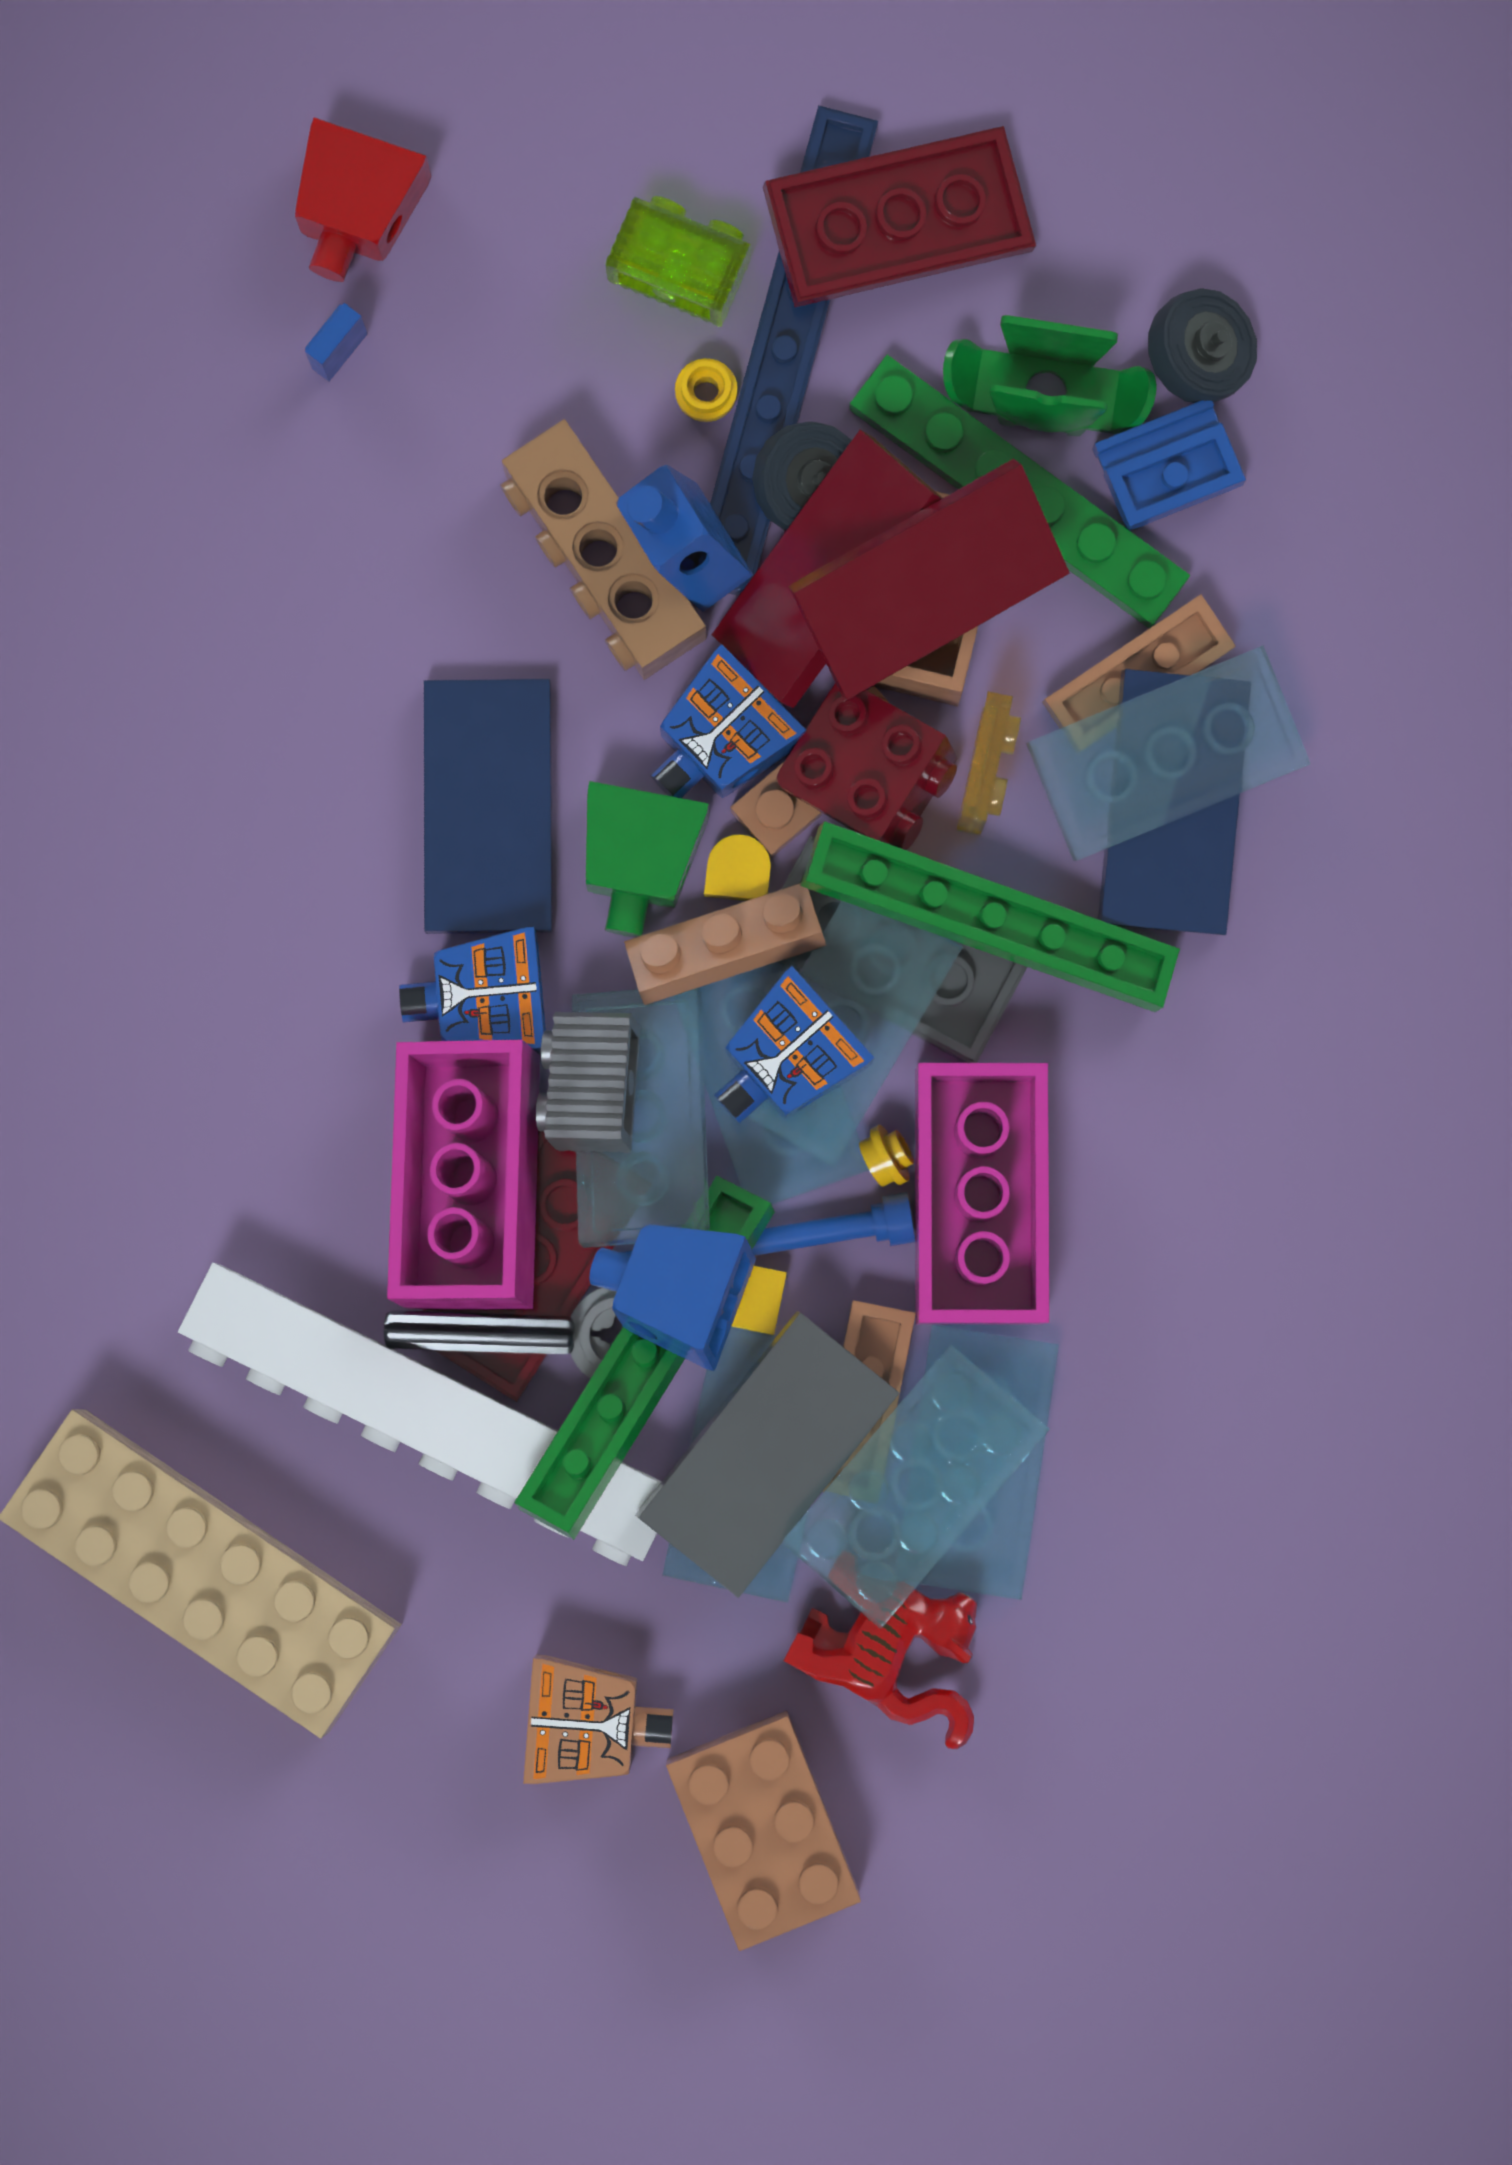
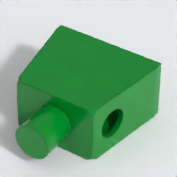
(639, 850)

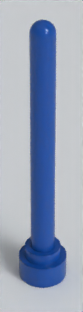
(886, 1221)

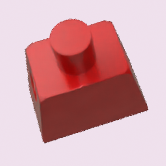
(355, 196)

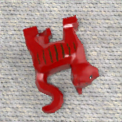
(872, 1658)

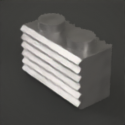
(589, 1081)

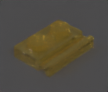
(983, 790)

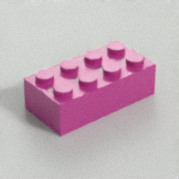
(464, 1175)
(981, 1194)

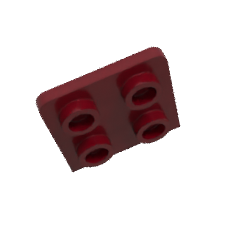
(869, 767)

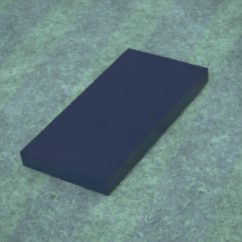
(487, 806)
(1177, 872)

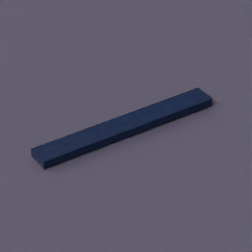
(779, 359)

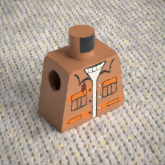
(586, 1722)

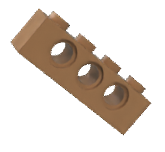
(559, 463)

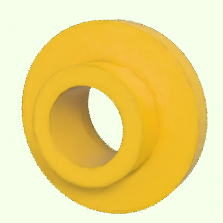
(706, 371)
(887, 1156)

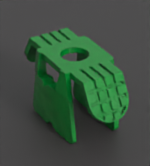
(1094, 396)

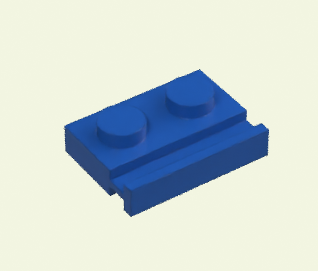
(1169, 464)

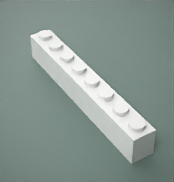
(397, 1401)

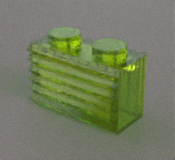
(679, 259)

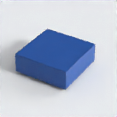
(335, 341)

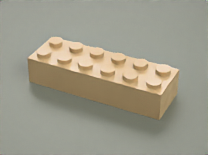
(200, 1571)

